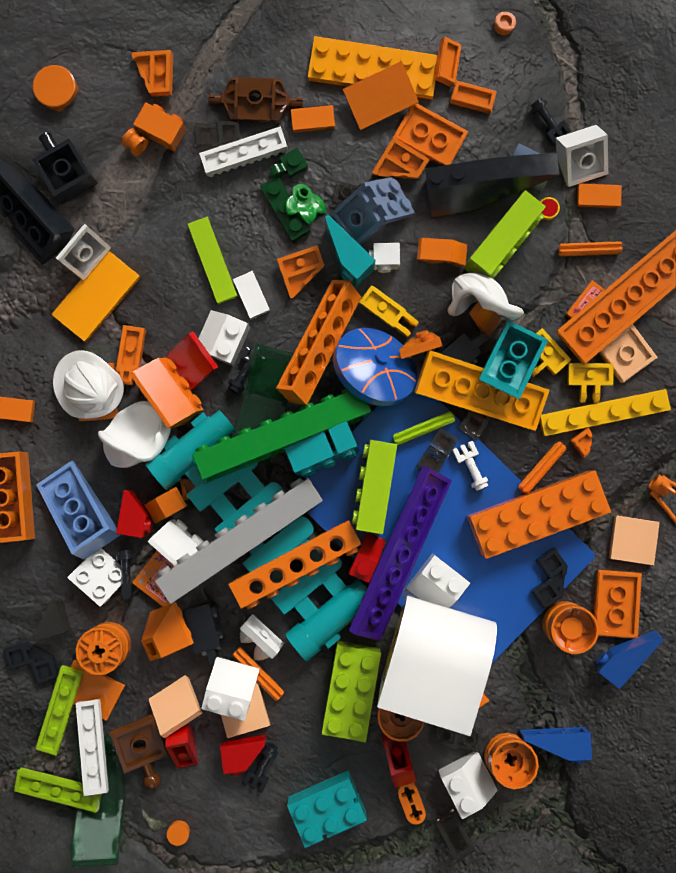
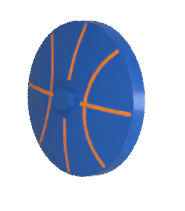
(372, 367)

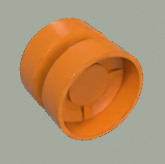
(570, 627)

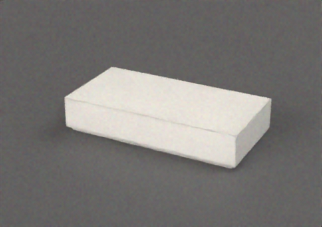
(251, 295)

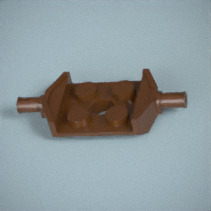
(270, 107)

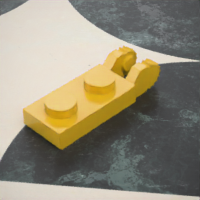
(387, 310)

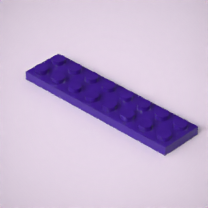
(400, 554)

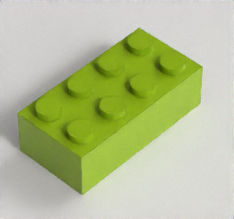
(509, 232)
(375, 487)
(351, 691)

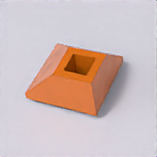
(165, 632)

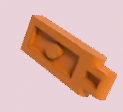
(130, 352)

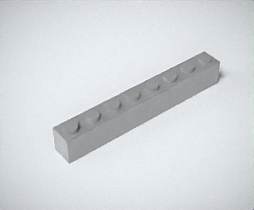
(238, 540)

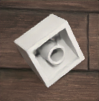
(583, 155)
(83, 252)
(223, 336)
(175, 541)
(437, 583)
(230, 689)
(468, 783)

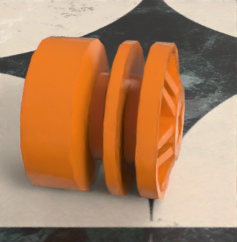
(106, 635)
(398, 728)
(522, 765)

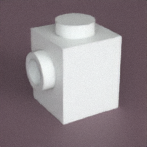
(386, 256)

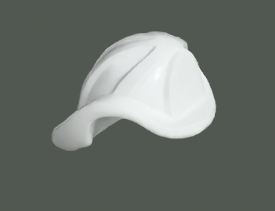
(478, 287)
(87, 385)
(134, 436)

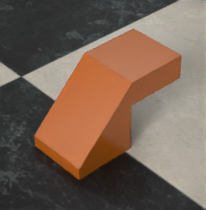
(442, 250)
(165, 505)

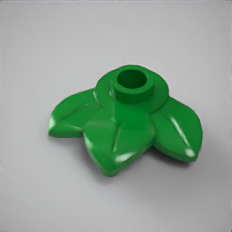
(305, 206)

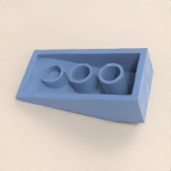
(77, 511)

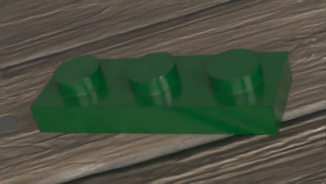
(276, 196)

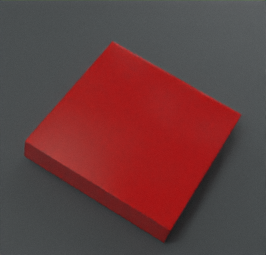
(192, 360)

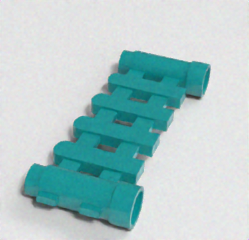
(320, 624)

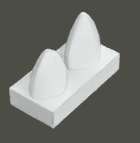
(267, 642)

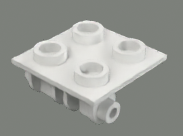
(98, 576)

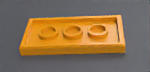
(96, 296)

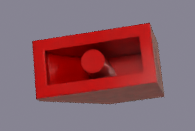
(133, 516)
(367, 557)
(182, 747)
(240, 753)
(399, 762)

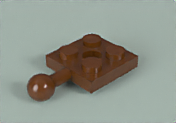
(133, 757)

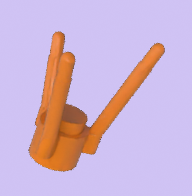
(662, 486)

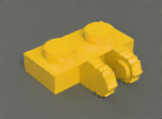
(552, 356)
(590, 375)

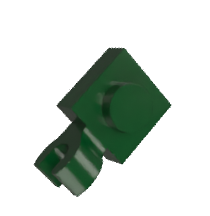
(291, 163)

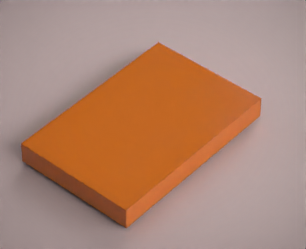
(381, 95)
(431, 135)
(617, 603)

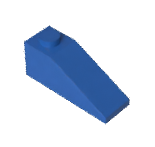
(624, 659)
(568, 743)

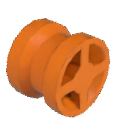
(134, 142)

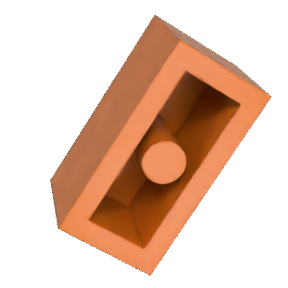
(160, 126)

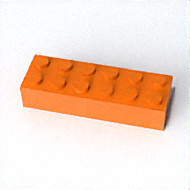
(538, 514)

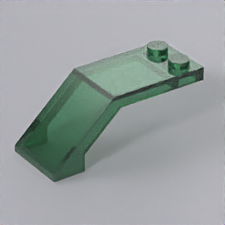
(261, 397)
(99, 833)

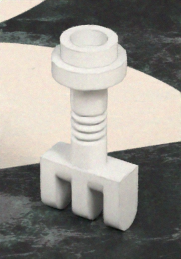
(479, 482)

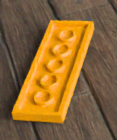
(350, 62)
(459, 385)

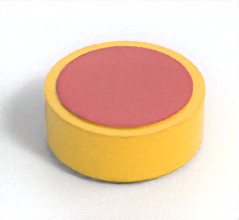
(552, 208)

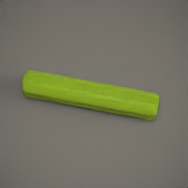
(423, 428)

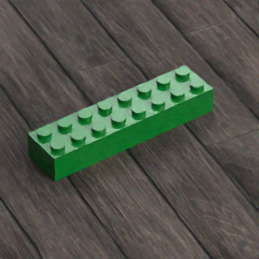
(272, 437)

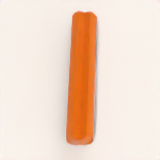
(594, 248)
(542, 467)
(263, 678)

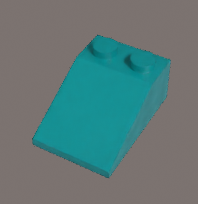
(352, 259)
(513, 359)

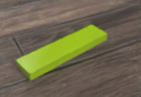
(212, 260)
(59, 710)
(55, 789)

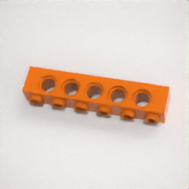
(319, 342)
(248, 598)

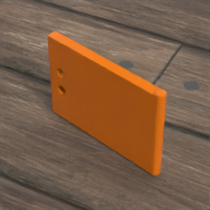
(98, 687)

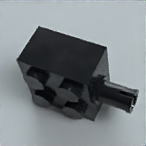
(63, 168)

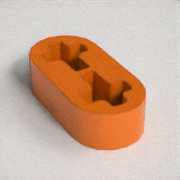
(406, 803)

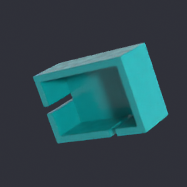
(322, 451)
(326, 808)

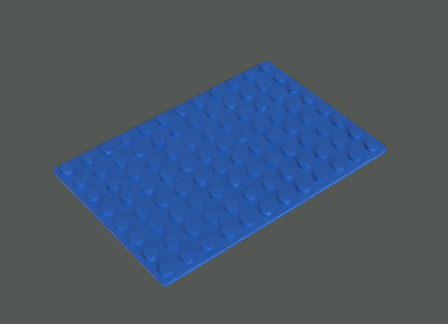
(498, 585)

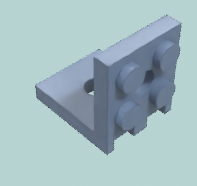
(377, 204)

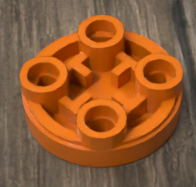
(55, 87)

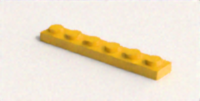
(604, 412)

